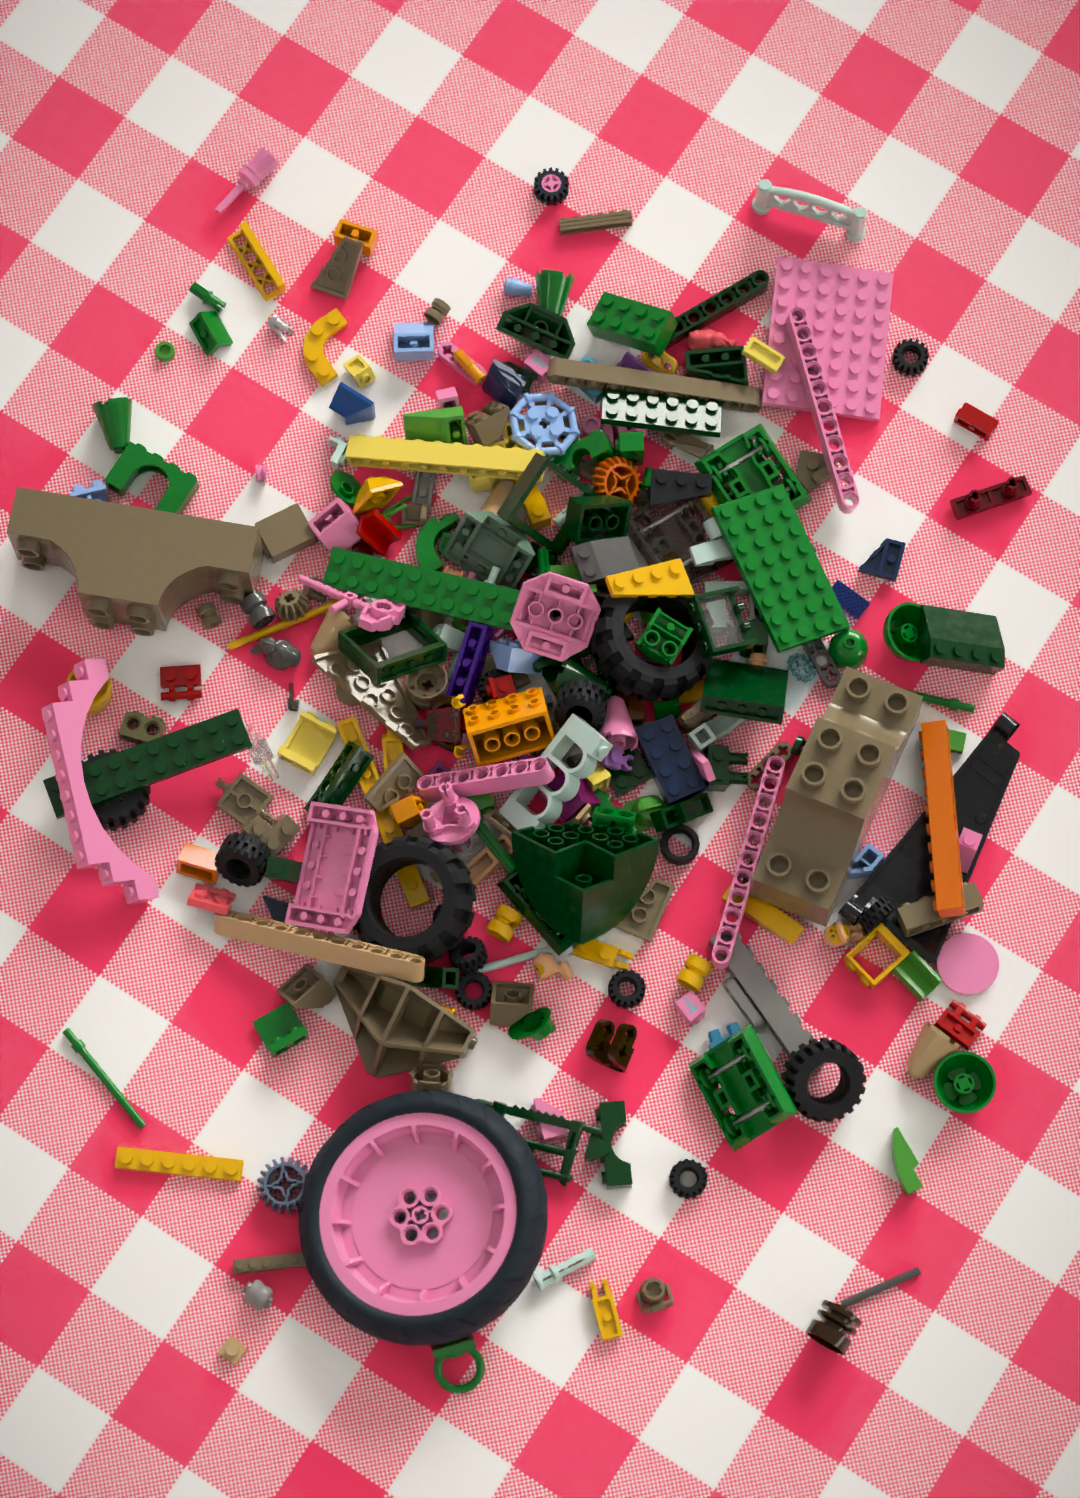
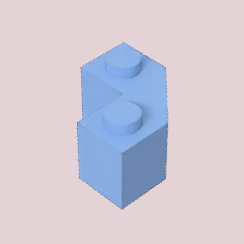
(866, 862)

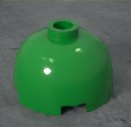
(848, 648)

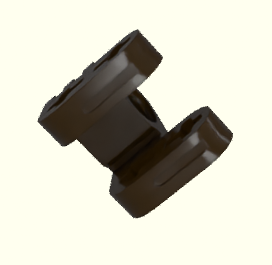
(613, 1055)

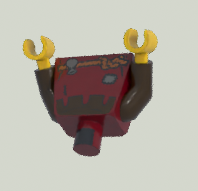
(445, 724)

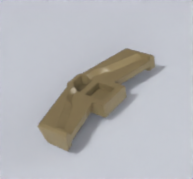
(686, 443)

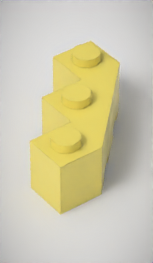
(483, 484)

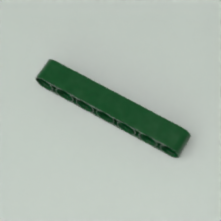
(721, 309)

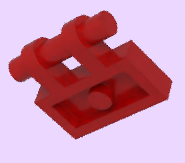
(180, 676)
(957, 1028)

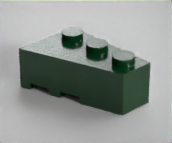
(717, 364)

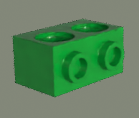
(630, 446)
(614, 818)

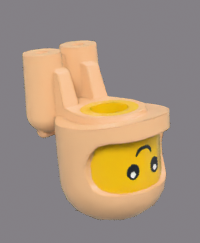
(841, 934)
(548, 966)

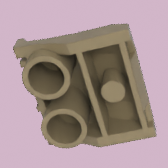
(693, 718)

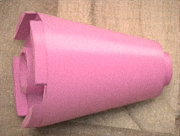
(618, 725)

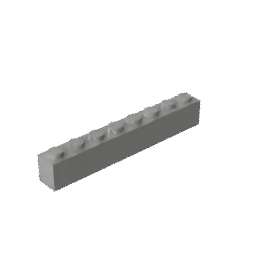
(764, 997)

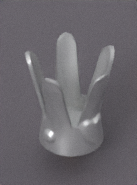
(276, 322)

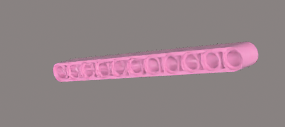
(821, 419)
(746, 871)

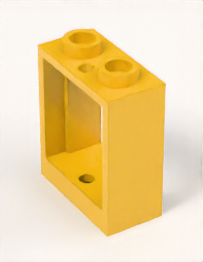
(890, 941)

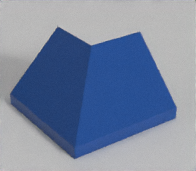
(352, 405)

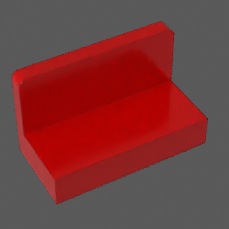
(976, 421)
(377, 531)

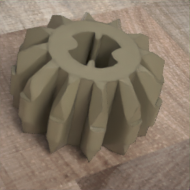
(291, 605)

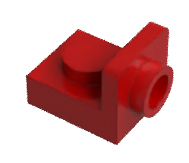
(500, 686)

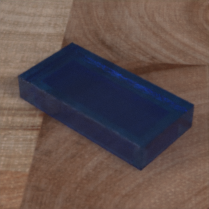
(850, 600)

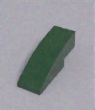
(681, 812)

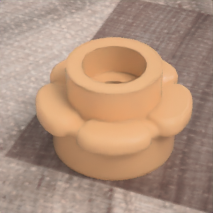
(757, 659)

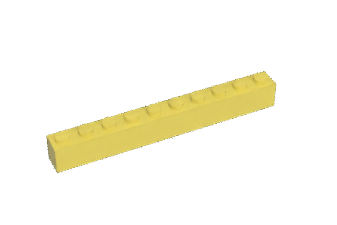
(439, 457)

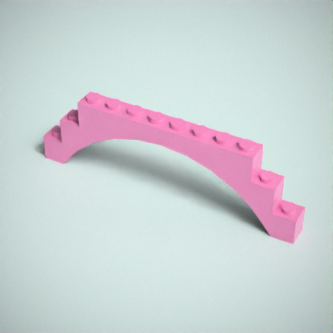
(89, 840)

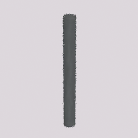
(880, 1287)

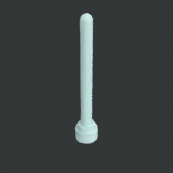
(518, 958)

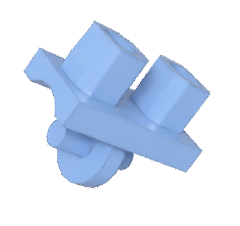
(96, 491)

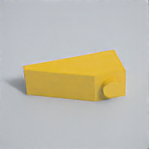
(536, 509)

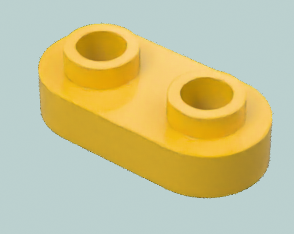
(659, 363)

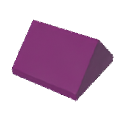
(576, 804)

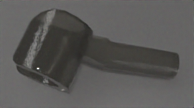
(293, 704)

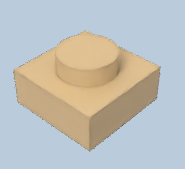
(232, 1350)

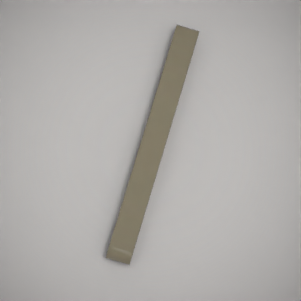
(602, 376)

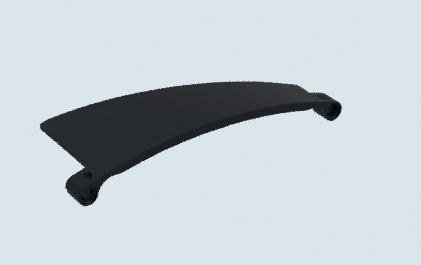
(906, 870)

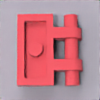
(211, 899)

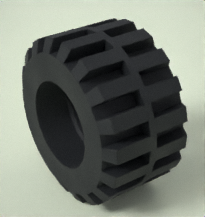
(584, 695)
(242, 859)

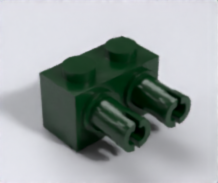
(720, 759)

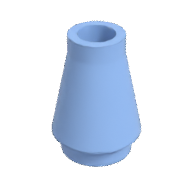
(516, 287)

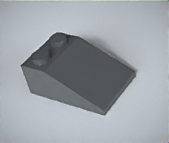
(603, 558)

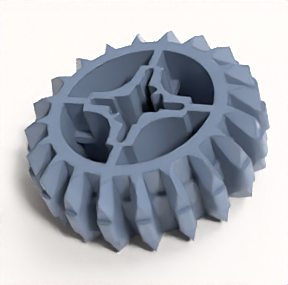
(295, 1184)

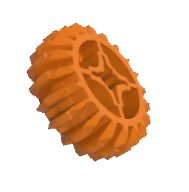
(609, 482)

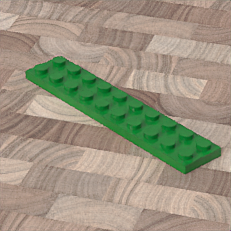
(421, 588)

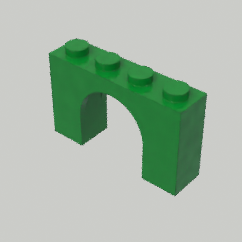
(136, 461)

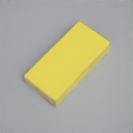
(763, 355)

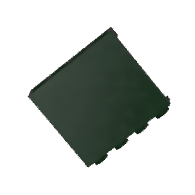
(745, 691)

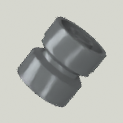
(258, 611)

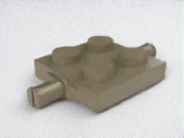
(243, 799)

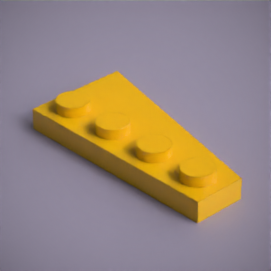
(652, 581)

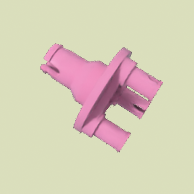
(451, 819)

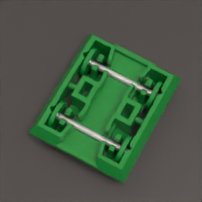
(745, 473)
(747, 1086)

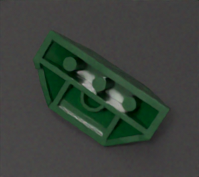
(538, 329)

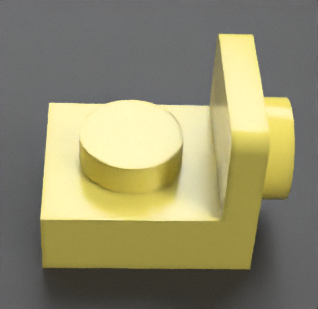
(359, 371)

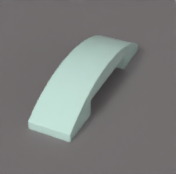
(709, 552)

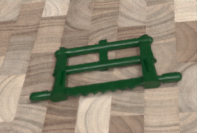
(569, 1152)

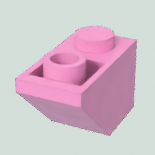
(547, 1131)

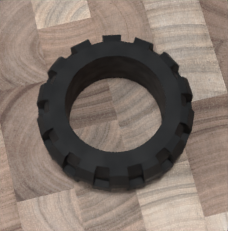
(628, 669)
(457, 897)

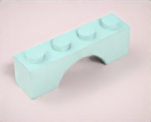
(713, 731)

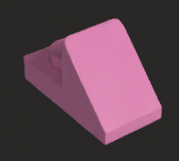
(968, 846)

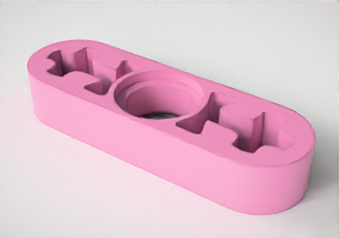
(453, 364)

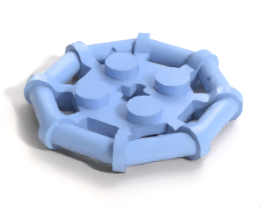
(545, 414)

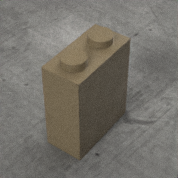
(285, 533)

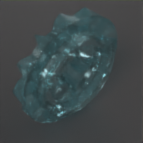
(808, 671)

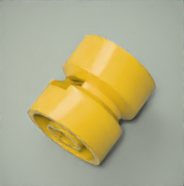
(504, 923)
(695, 971)

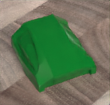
(663, 638)

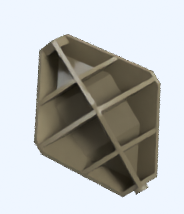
(398, 1024)

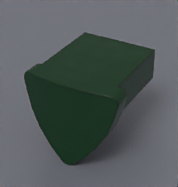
(595, 1149)

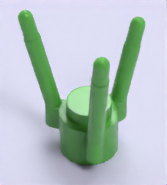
(394, 509)

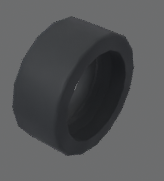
(682, 860)

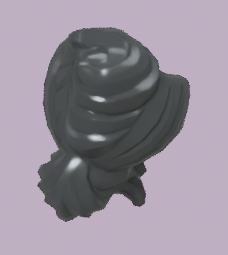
(278, 653)

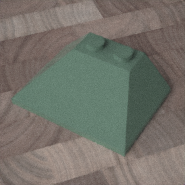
(490, 541)

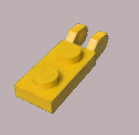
(602, 954)
(606, 1312)

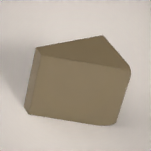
(311, 594)

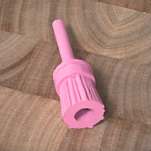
(250, 176)

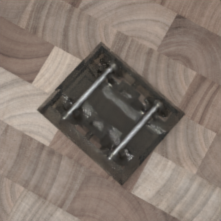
(672, 535)

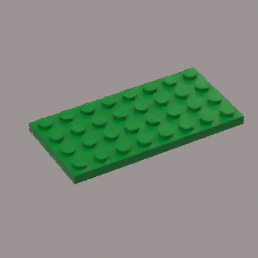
(780, 568)

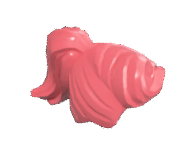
(708, 339)

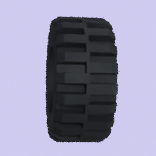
(125, 811)
(844, 1095)

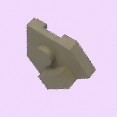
(812, 470)

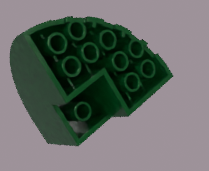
(583, 875)

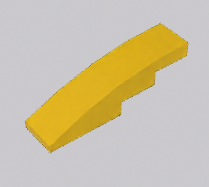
(770, 918)

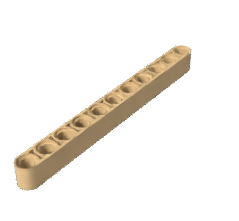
(321, 945)

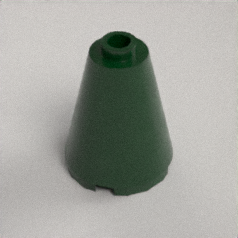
(575, 671)

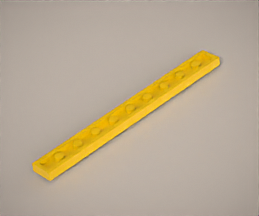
(409, 875)

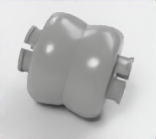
(258, 1295)

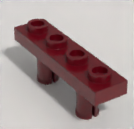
(990, 497)

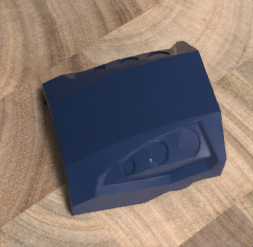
(503, 384)

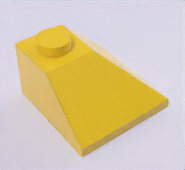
(376, 493)

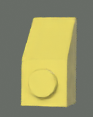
(599, 778)

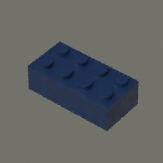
(669, 760)

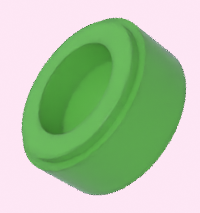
(165, 351)

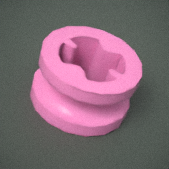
(261, 473)

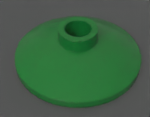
(345, 486)

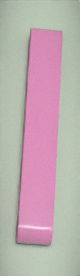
(488, 778)

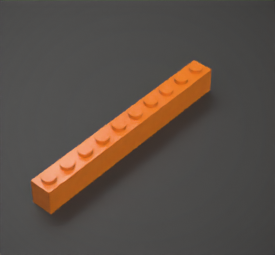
(942, 819)

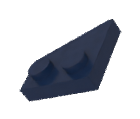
(885, 560)

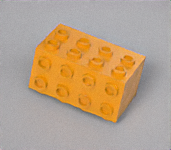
(509, 726)

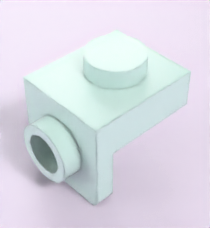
(338, 457)

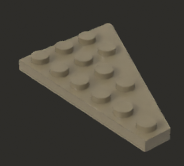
(386, 701)

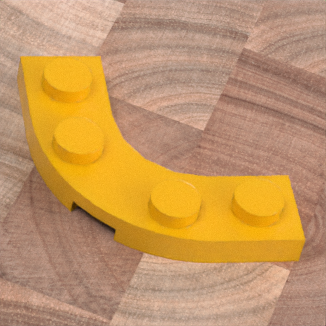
(314, 346)

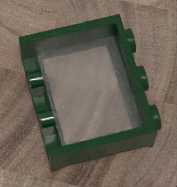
(720, 622)

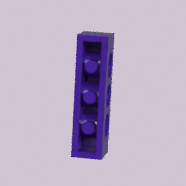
(470, 662)

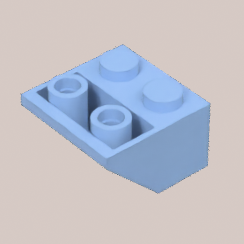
(414, 341)
(512, 658)

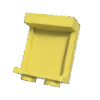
(308, 743)

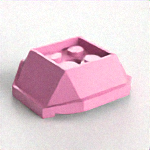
(559, 635)

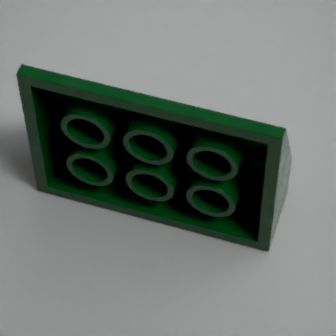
(961, 640)

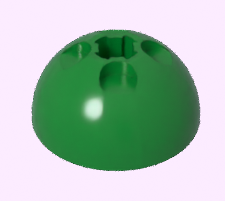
(902, 631)
(967, 1071)

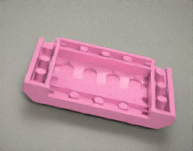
(334, 868)

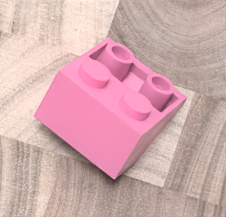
(336, 525)

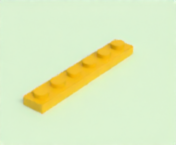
(179, 1164)

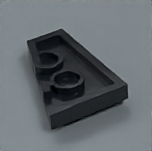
(676, 486)

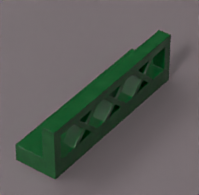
(345, 780)

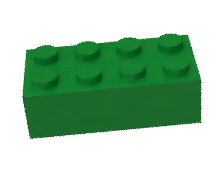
(632, 324)

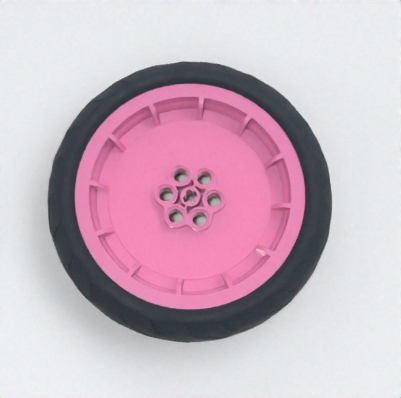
(483, 1248)

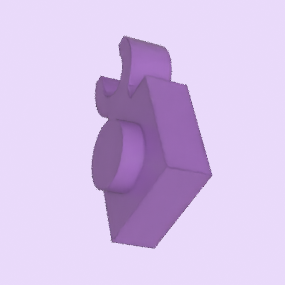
(616, 761)

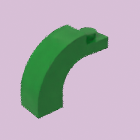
(428, 538)

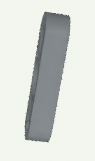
(743, 1003)

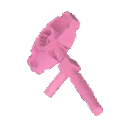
(378, 616)

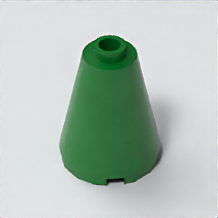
(553, 289)
(115, 422)

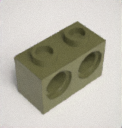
(141, 734)

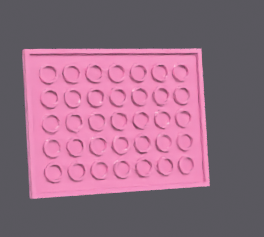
(850, 330)

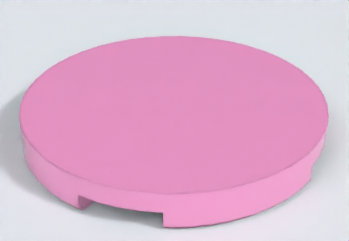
(967, 964)

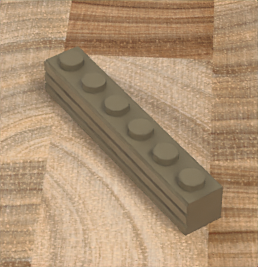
(595, 222)
(269, 1263)

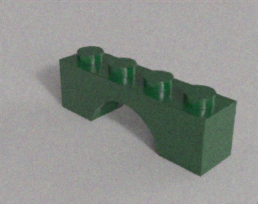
(617, 1172)

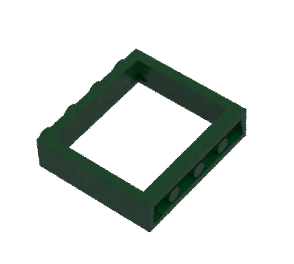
(522, 490)
(432, 653)

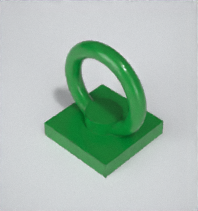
(452, 1350)

